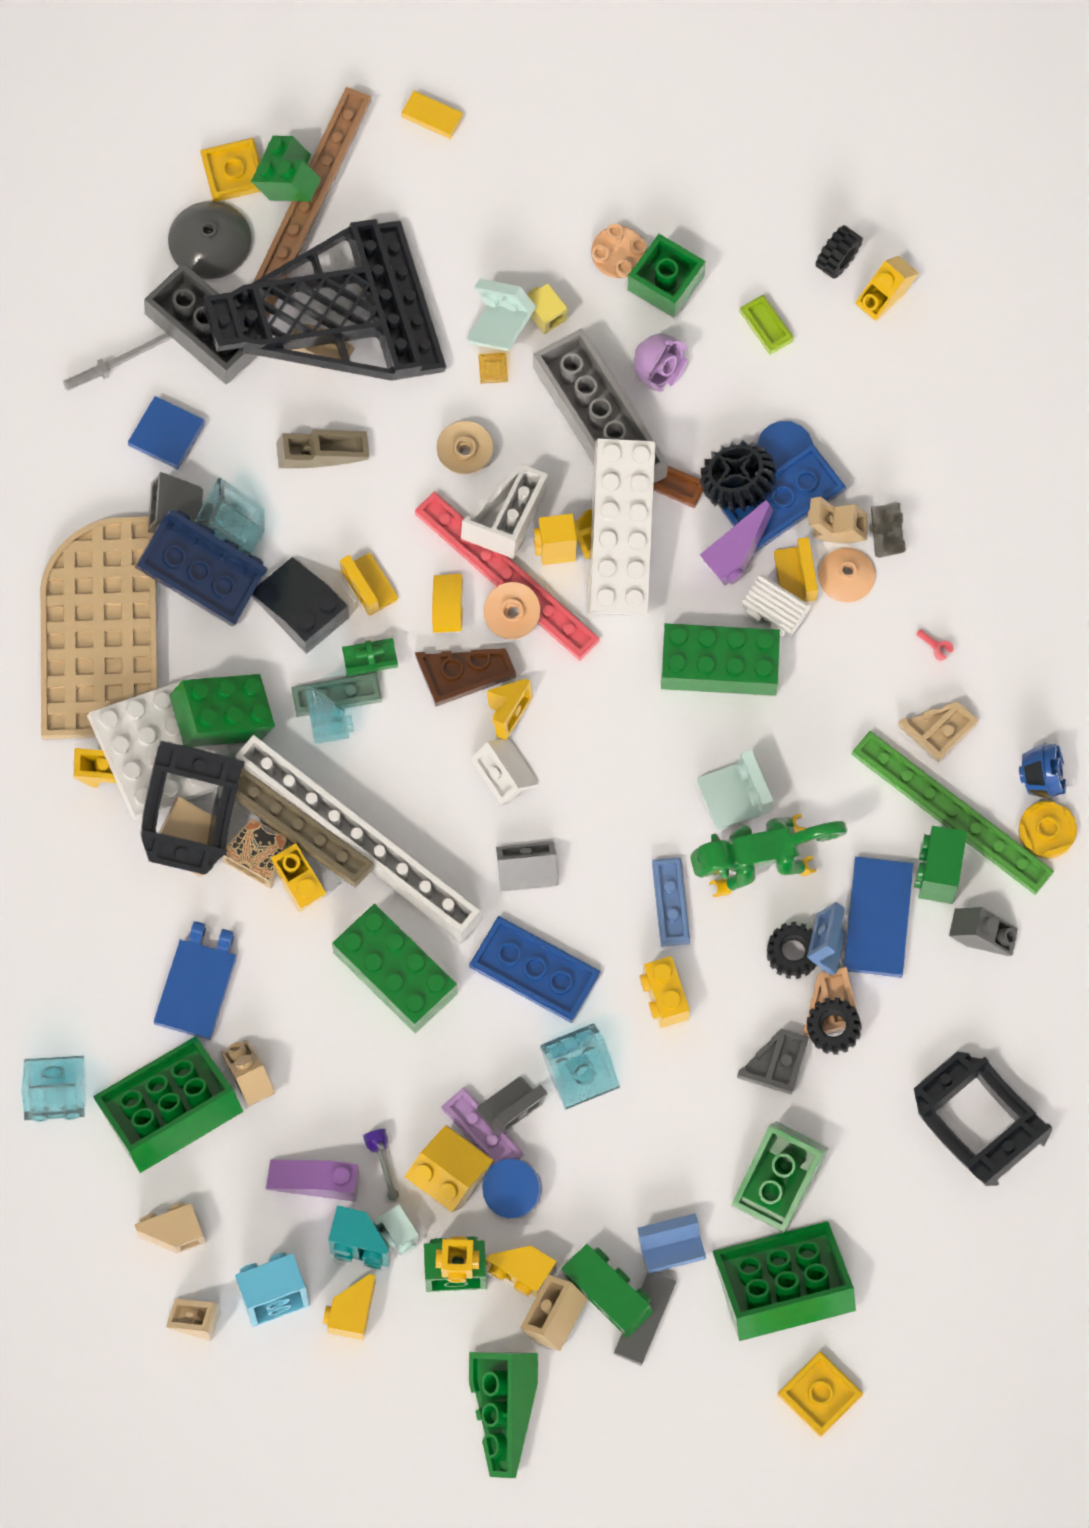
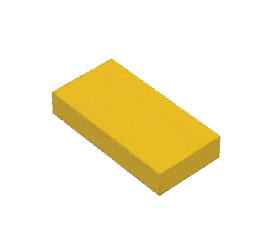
(432, 114)

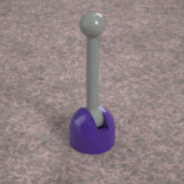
(377, 1142)

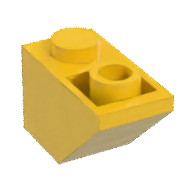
(886, 287)
(298, 877)
(523, 1267)

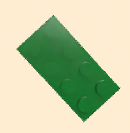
(720, 659)
(394, 968)

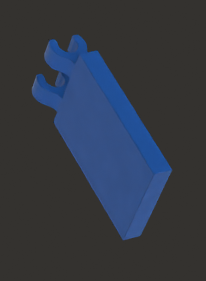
(196, 984)

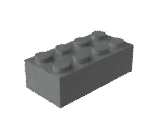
(180, 312)

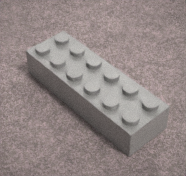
(590, 396)

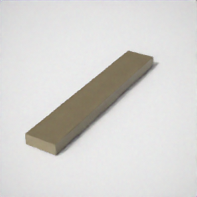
(302, 830)

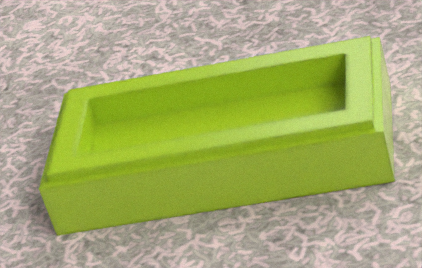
(766, 324)

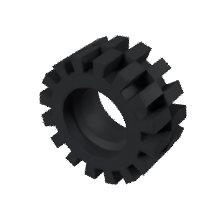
(839, 251)
(775, 954)
(831, 1008)

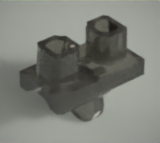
(887, 529)

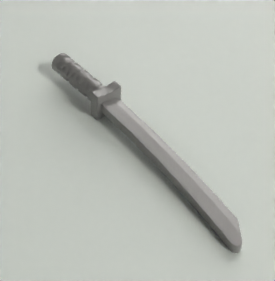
(102, 368)

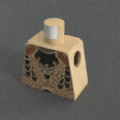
(252, 852)

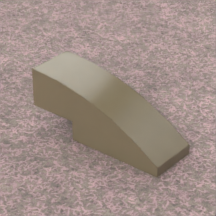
(321, 448)

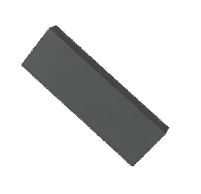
(637, 1345)

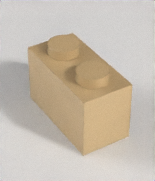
(554, 1313)

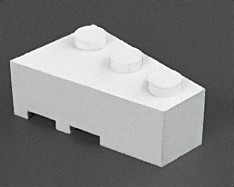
(507, 514)

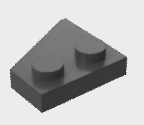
(777, 1062)

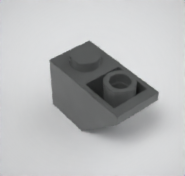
(983, 930)

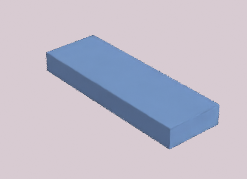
(670, 902)

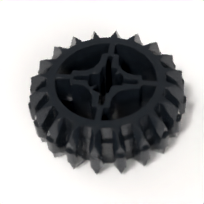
(737, 468)

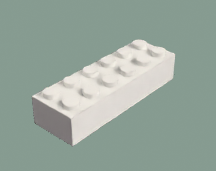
(621, 527)

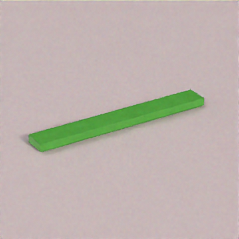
(952, 812)

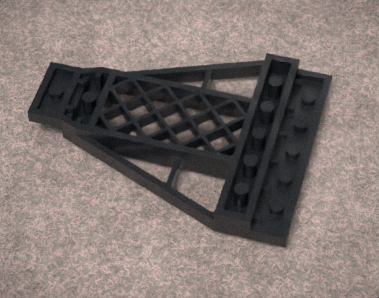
(392, 297)

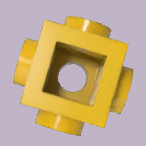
(454, 1248)

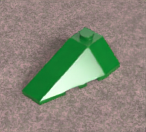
(505, 1397)

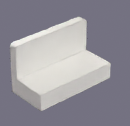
(503, 770)

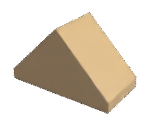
(194, 1318)

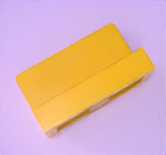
(797, 570)
(368, 583)

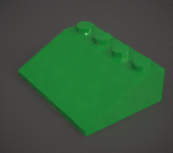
(168, 1104)
(784, 1281)

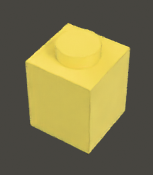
(549, 310)

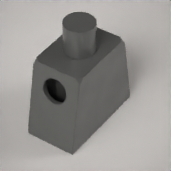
(173, 494)

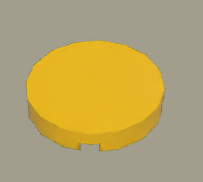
(1047, 829)

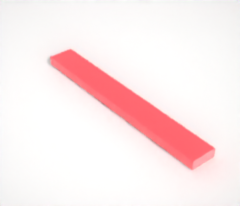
(501, 569)

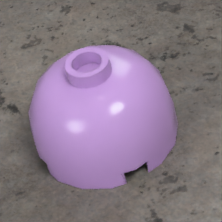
(660, 360)

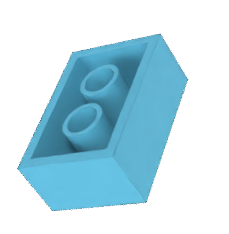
(272, 1288)

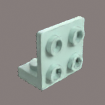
(503, 317)
(736, 792)

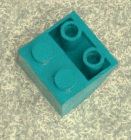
(357, 1238)

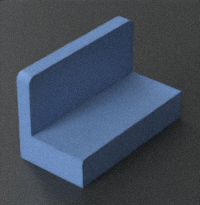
(827, 938)
(671, 1243)

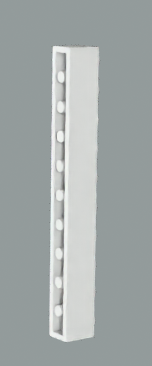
(390, 862)

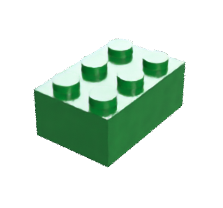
(221, 710)

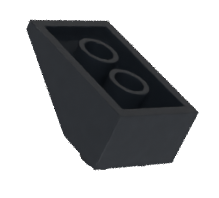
(301, 604)

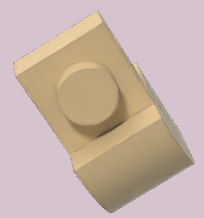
(838, 523)

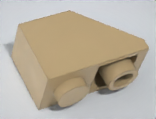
(247, 1072)
(172, 1230)

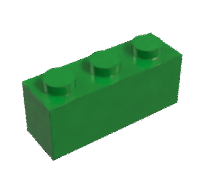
(608, 1289)

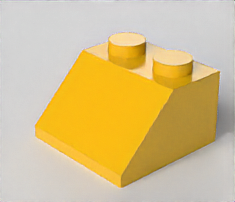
(449, 1169)

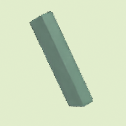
(345, 692)

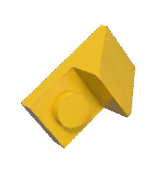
(510, 703)
(91, 767)

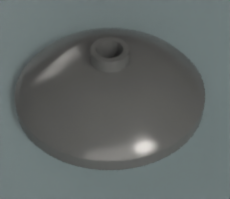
(213, 253)

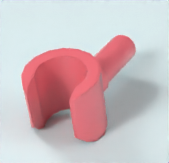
(936, 645)

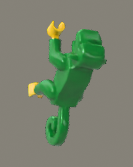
(748, 851)

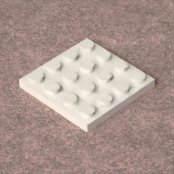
(130, 740)

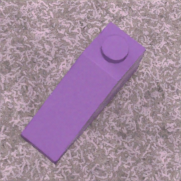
(735, 549)
(314, 1178)

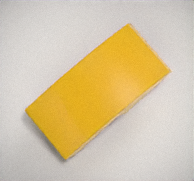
(447, 603)

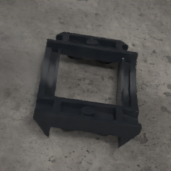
(201, 766)
(1009, 1146)

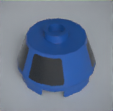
(1043, 771)

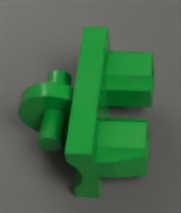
(370, 656)

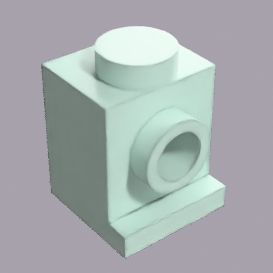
(397, 1230)

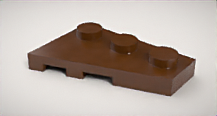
(463, 673)

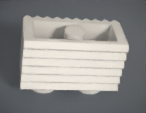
(775, 606)

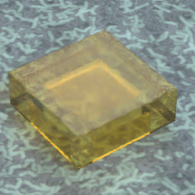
(493, 368)

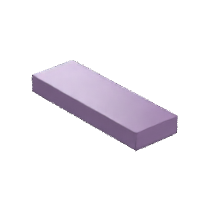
(463, 1113)

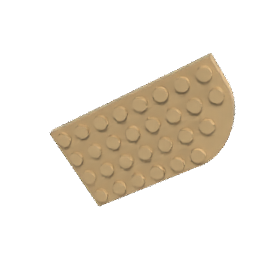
(96, 625)

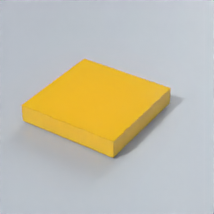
(231, 169)
(820, 1394)

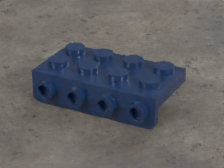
(201, 566)

